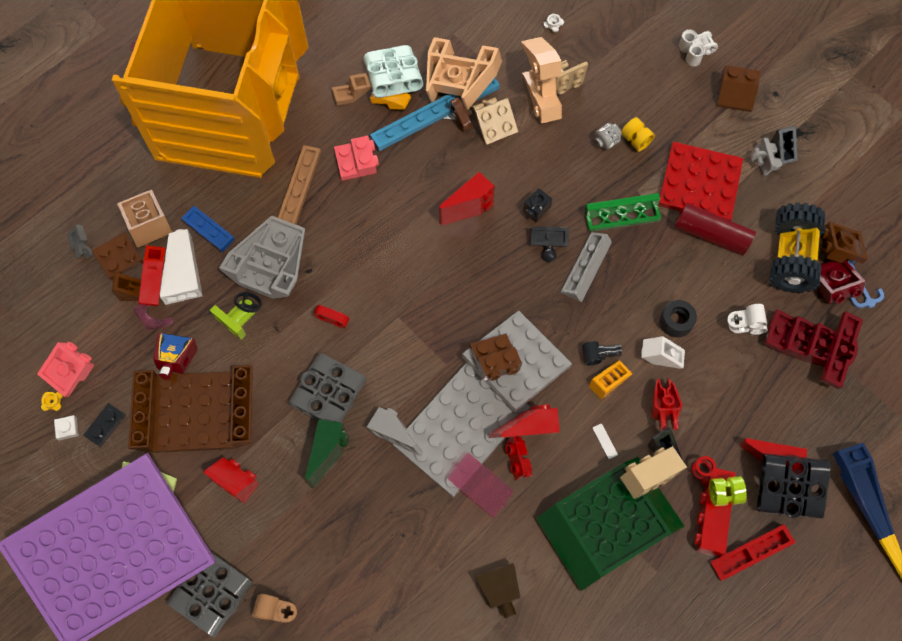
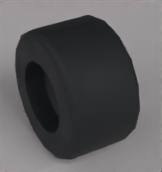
(684, 309)

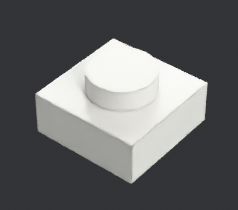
(66, 427)

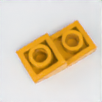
(394, 101)

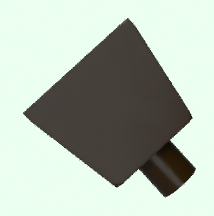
(500, 588)

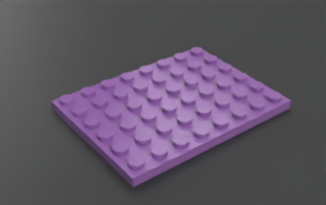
(107, 552)

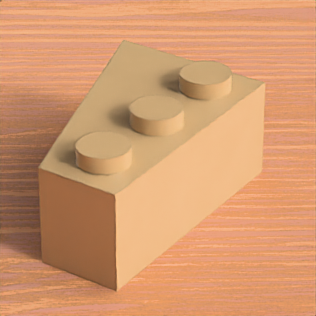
(652, 471)

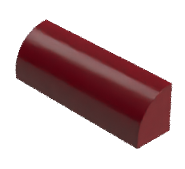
(715, 229)

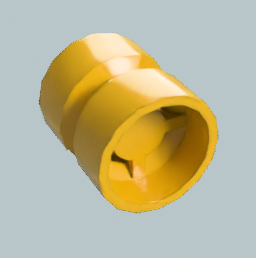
(635, 132)

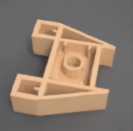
(459, 74)
(542, 79)

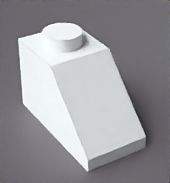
(663, 352)

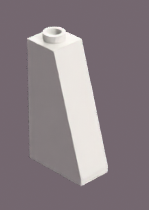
(180, 270)

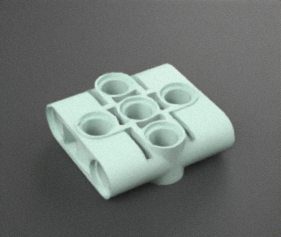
(393, 71)

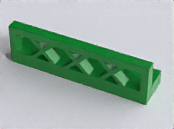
(620, 206)

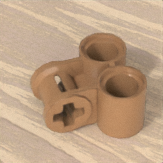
(270, 608)

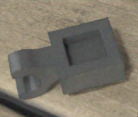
(77, 241)

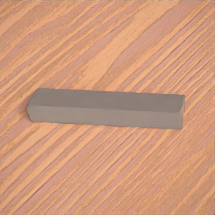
(586, 266)

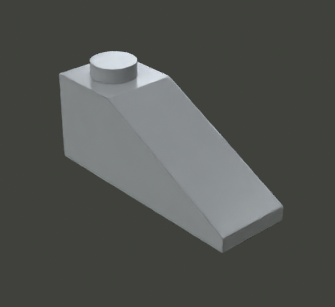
(390, 428)

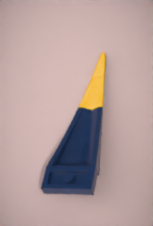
(862, 481)

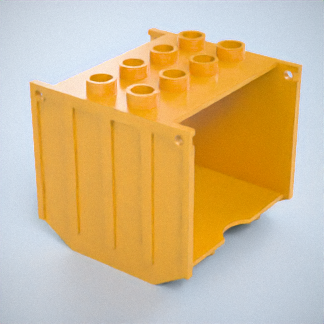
(206, 125)

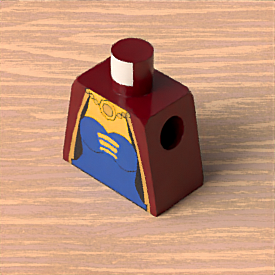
(173, 354)

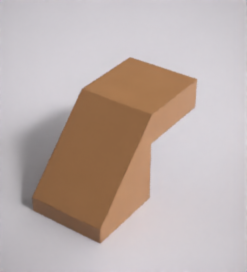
(357, 87)

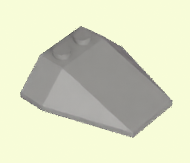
(267, 258)

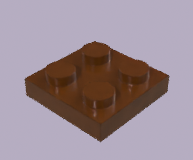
(118, 255)

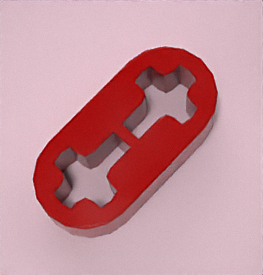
(331, 316)

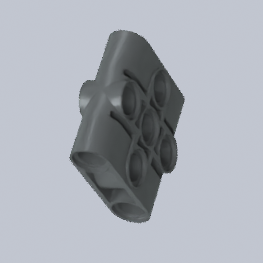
(322, 371)
(208, 619)

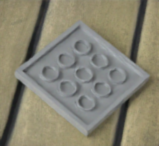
(539, 360)

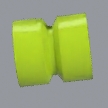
(727, 491)

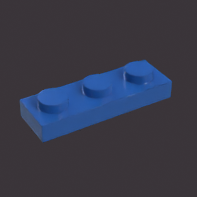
(208, 229)

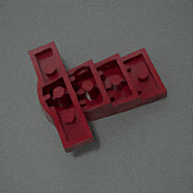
(817, 343)

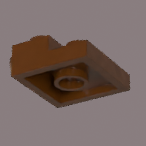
(843, 244)
(495, 357)

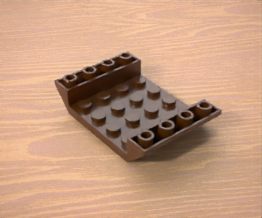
(191, 411)

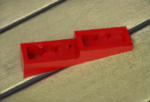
(752, 552)

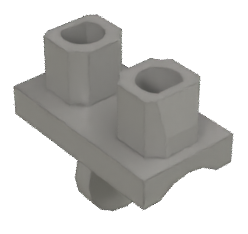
(764, 156)

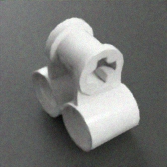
(696, 46)
(750, 320)

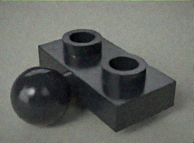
(550, 238)

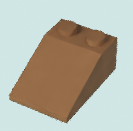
(144, 218)

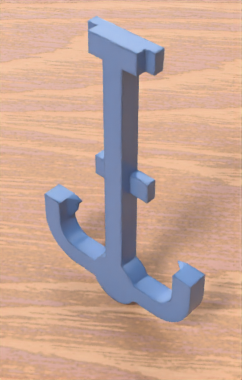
(869, 302)

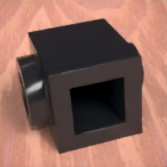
(537, 205)

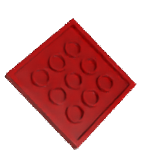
(701, 179)

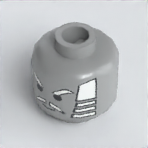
(607, 136)

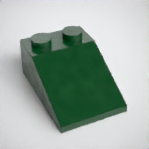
(326, 449)

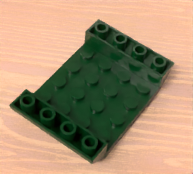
(606, 526)

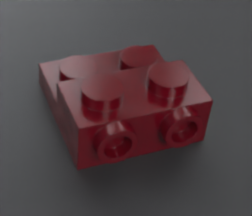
(839, 282)

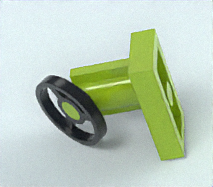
(239, 314)

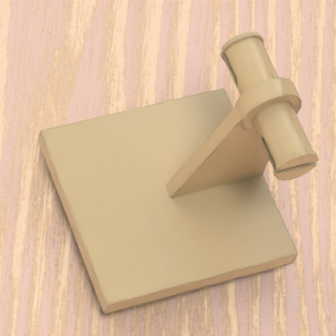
(570, 78)
(495, 119)

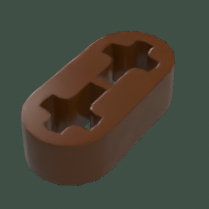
(460, 114)

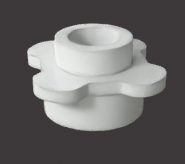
(553, 18)

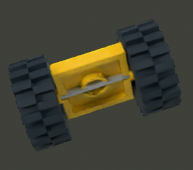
(797, 257)

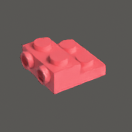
(356, 158)
(65, 368)

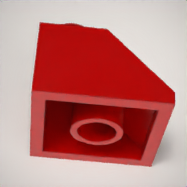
(232, 479)

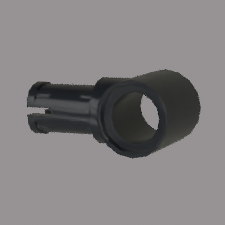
(595, 353)

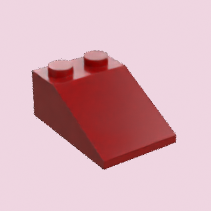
(468, 200)
(538, 420)

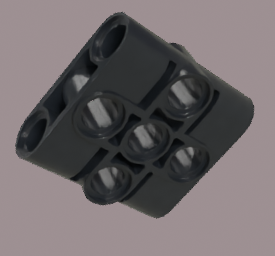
(810, 473)

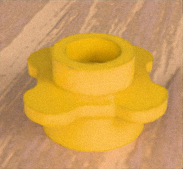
(47, 397)

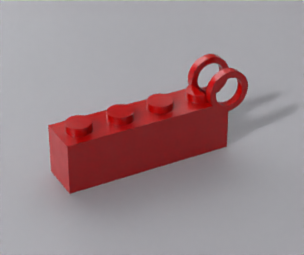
(712, 519)

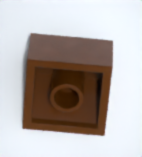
(738, 88)

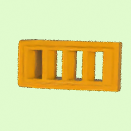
(599, 385)

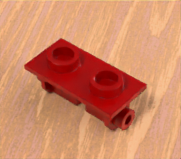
(515, 449)

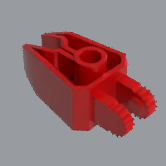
(666, 404)

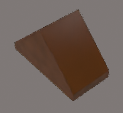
(126, 287)

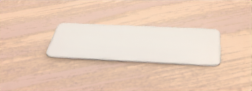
(605, 441)

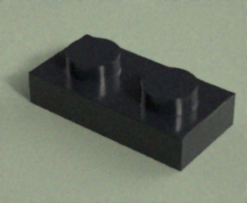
(104, 425)

